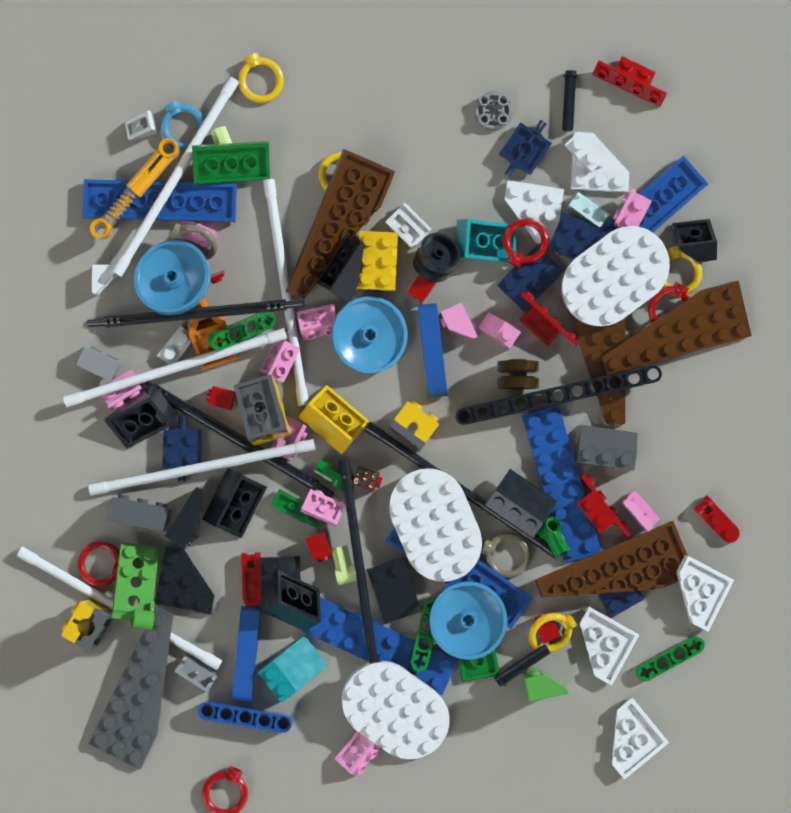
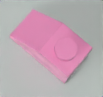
(195, 238)
(457, 321)
(499, 330)

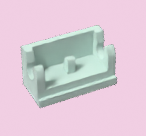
(588, 210)

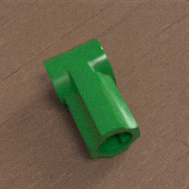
(330, 472)
(552, 535)

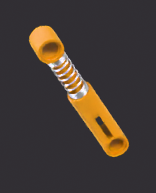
(136, 187)

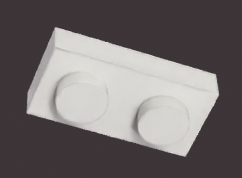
(585, 152)
(175, 346)

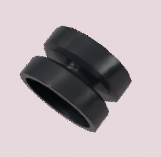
(436, 257)

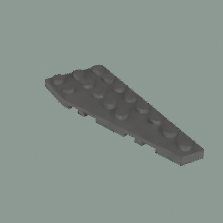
(135, 706)

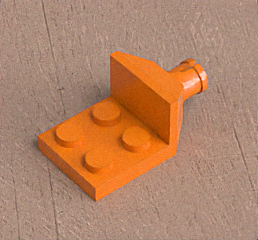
(200, 330)

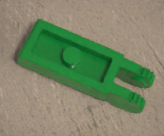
(292, 506)

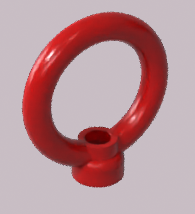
(514, 257)
(677, 289)
(81, 563)
(233, 775)

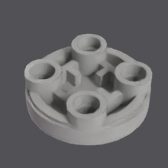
(493, 110)

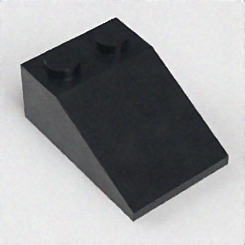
(343, 269)
(141, 417)
(186, 524)
(394, 590)

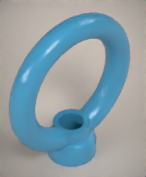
(174, 109)

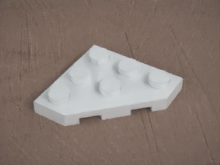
(608, 176)
(535, 203)
(702, 591)
(606, 644)
(634, 738)

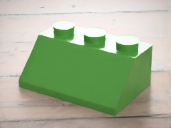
(540, 685)

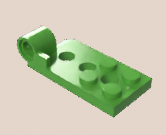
(142, 615)

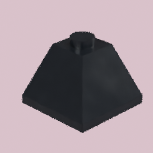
(696, 239)

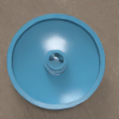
(172, 277)
(369, 334)
(468, 620)

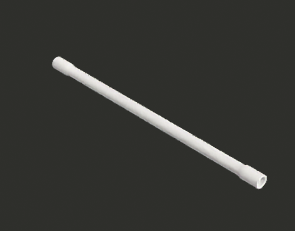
(270, 194)
(124, 260)
(80, 397)
(298, 447)
(33, 559)

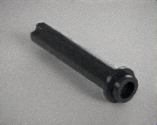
(569, 100)
(522, 665)

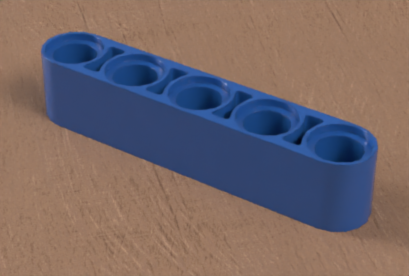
(432, 350)
(246, 653)
(235, 718)

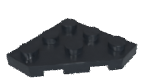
(182, 584)

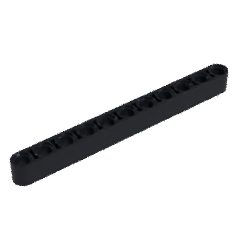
(566, 389)

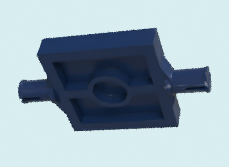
(525, 148)
(181, 447)

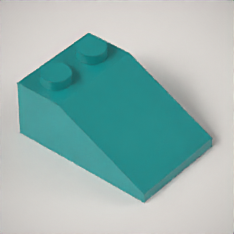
(483, 240)
(293, 669)

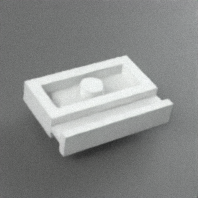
(408, 225)

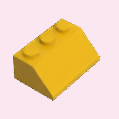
(334, 419)

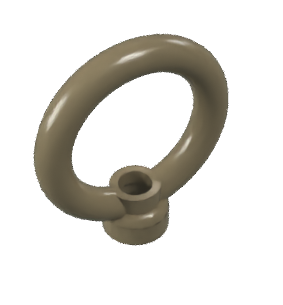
(178, 231)
(489, 547)

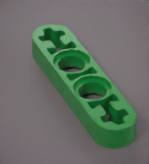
(242, 333)
(422, 635)
(671, 661)

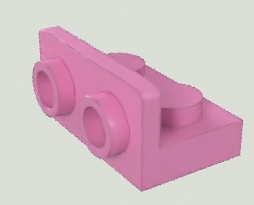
(632, 210)
(316, 321)
(280, 360)
(117, 398)
(298, 433)
(323, 507)
(640, 511)
(357, 754)

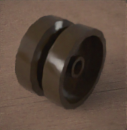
(518, 373)

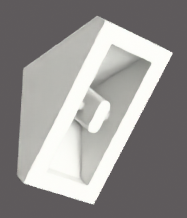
(141, 126)
(101, 277)

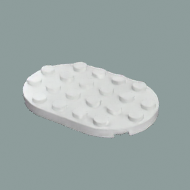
(615, 276)
(435, 525)
(395, 710)

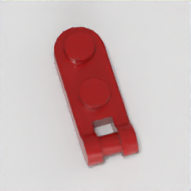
(717, 520)
(251, 579)

